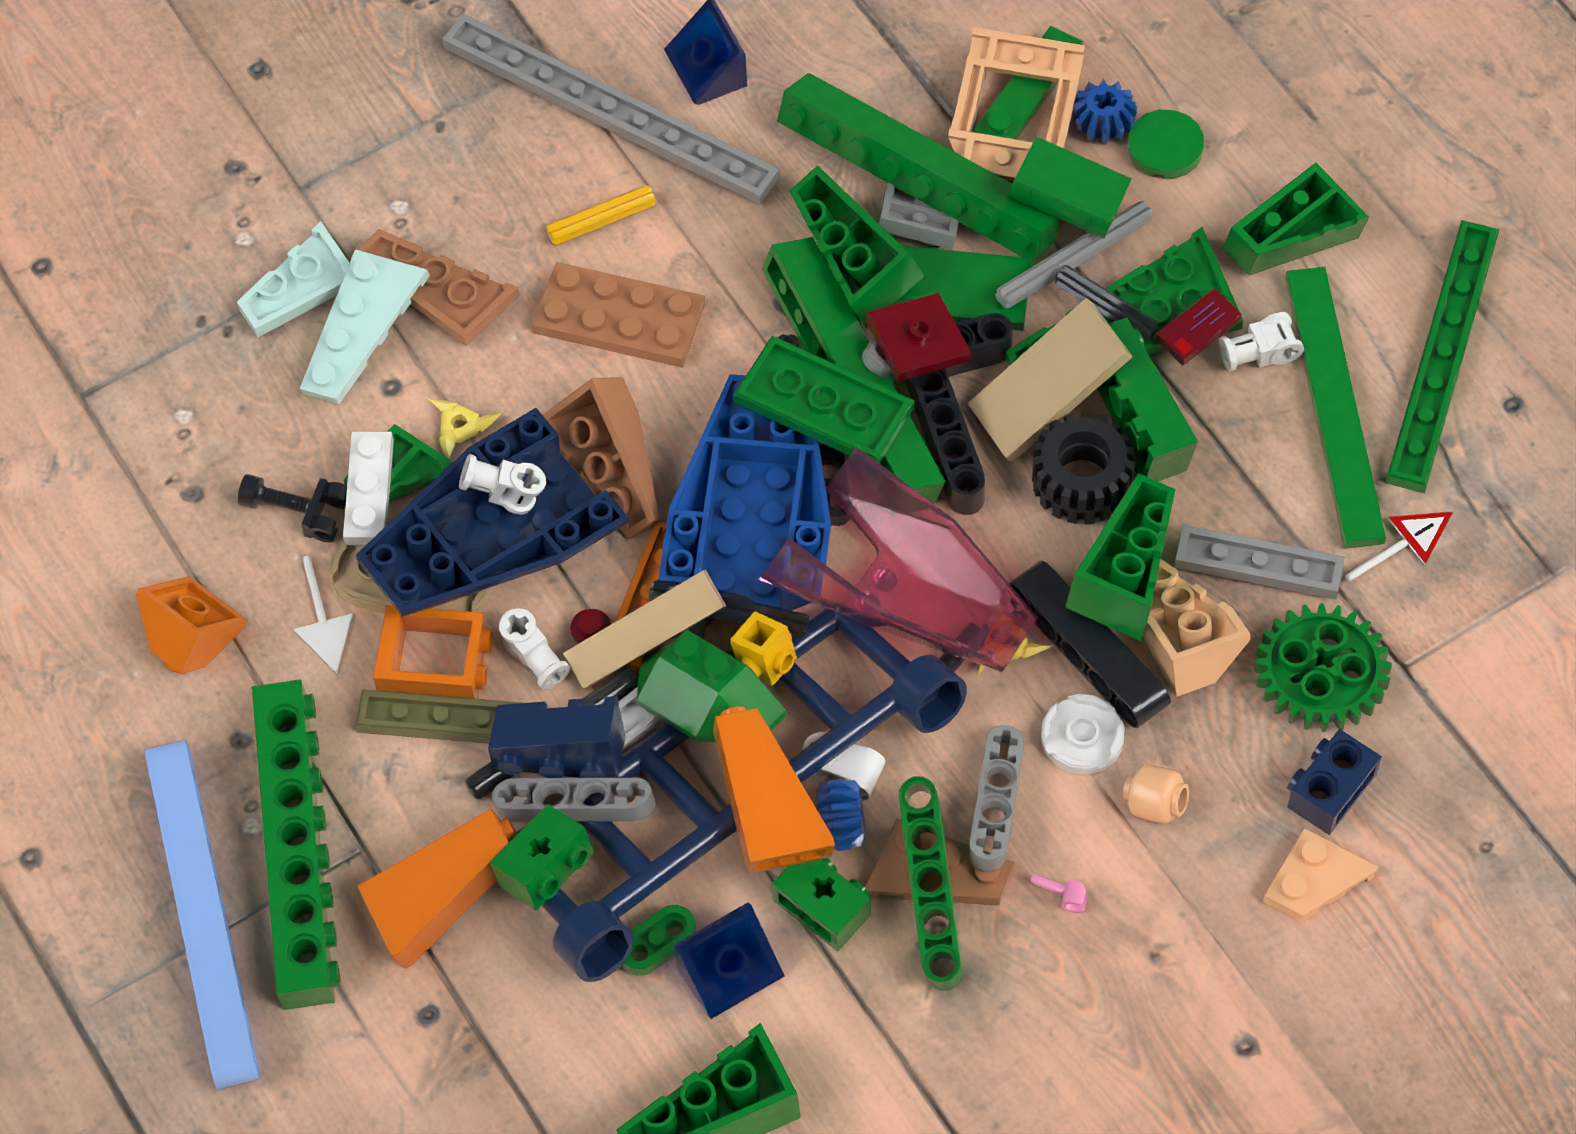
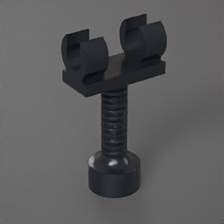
(314, 524)

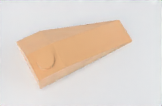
(1191, 633)

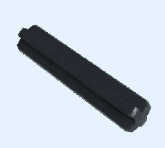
(1104, 300)

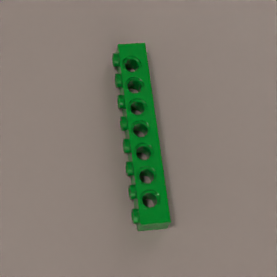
(296, 982)

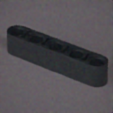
(1091, 647)

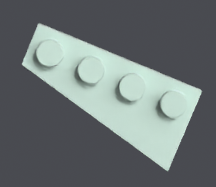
(359, 320)

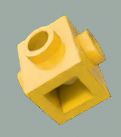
(764, 647)

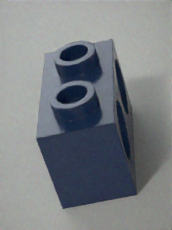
(1339, 784)

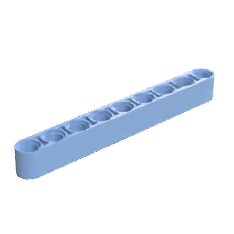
(202, 915)

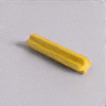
(600, 215)

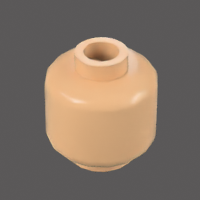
(1156, 794)

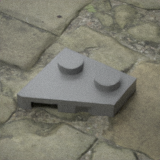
(916, 220)

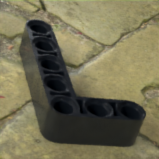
(943, 406)

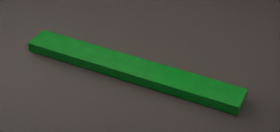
(1442, 357)
(1335, 408)

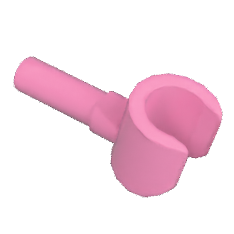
(1073, 892)

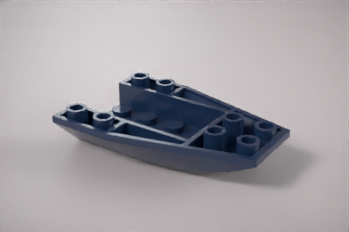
(461, 544)

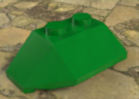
(694, 682)

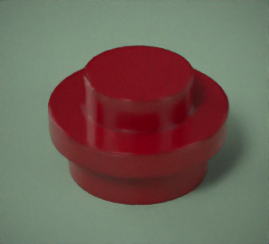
(588, 623)

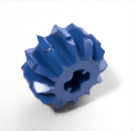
(1104, 111)
(842, 811)

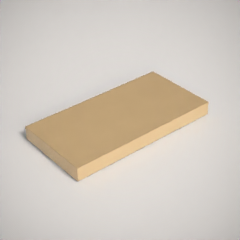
(1049, 379)

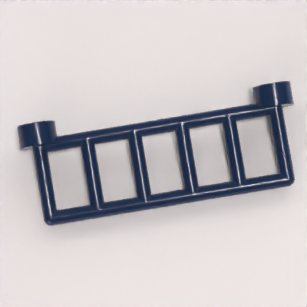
(923, 691)

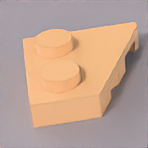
(1315, 876)

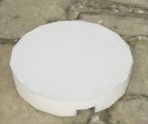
(1082, 734)

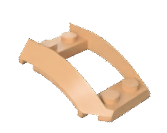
(1019, 57)

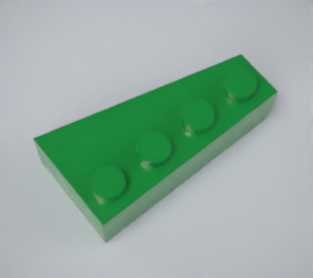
(1147, 411)
(1123, 564)
(733, 1095)

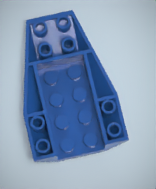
(743, 500)

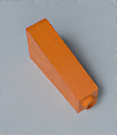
(768, 802)
(435, 885)

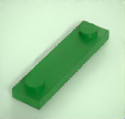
(1020, 99)

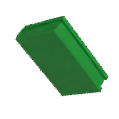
(1069, 187)

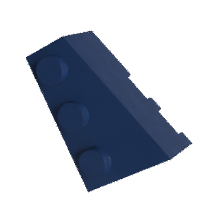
(558, 741)

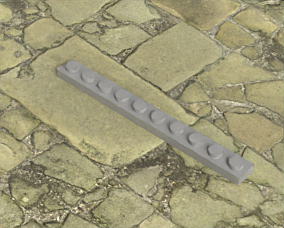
(612, 109)

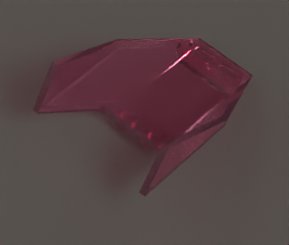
(926, 573)

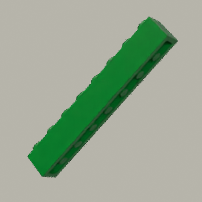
(916, 165)
(834, 332)

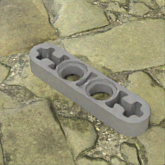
(575, 792)
(996, 797)

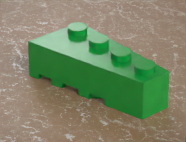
(858, 249)

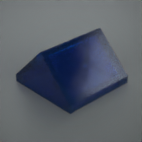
(708, 55)
(727, 961)

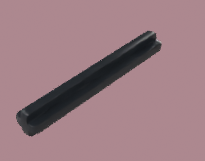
(740, 610)

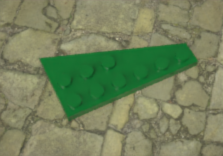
(1162, 289)

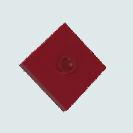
(918, 336)

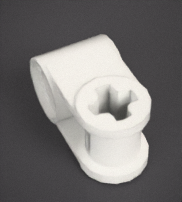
(855, 763)

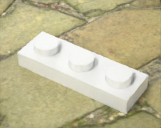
(368, 486)

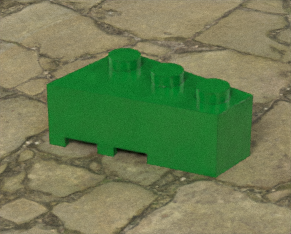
(1295, 223)

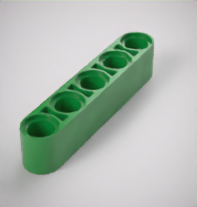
(926, 862)

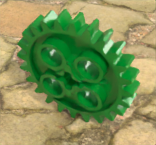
(1302, 639)

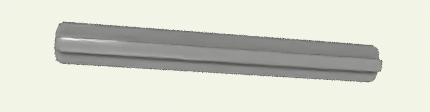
(1072, 255)

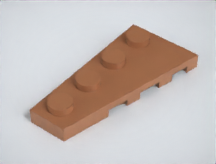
(452, 296)

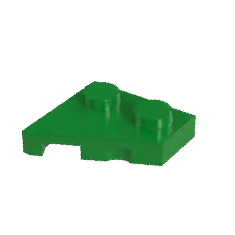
(412, 464)

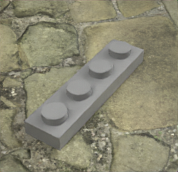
(1259, 562)

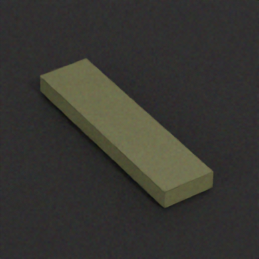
(426, 716)

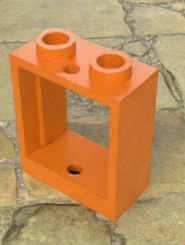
(387, 667)

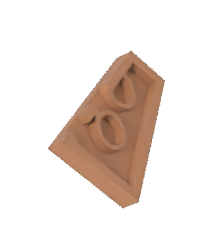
(968, 883)

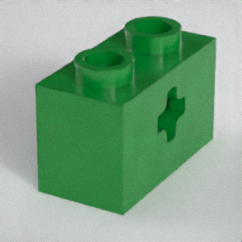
(542, 857)
(829, 918)

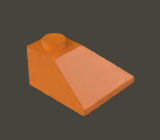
(186, 623)

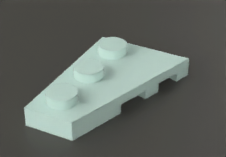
(298, 285)

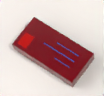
(1198, 327)

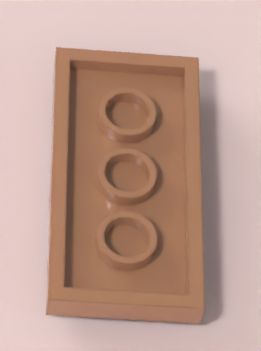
(619, 314)

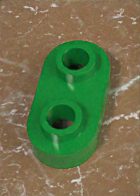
(653, 938)

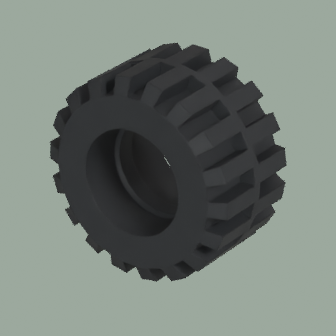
(1089, 441)

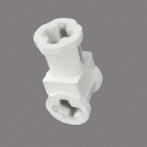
(1266, 342)
(504, 483)
(532, 648)

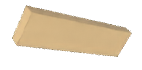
(644, 629)

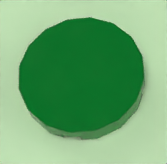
(1165, 143)

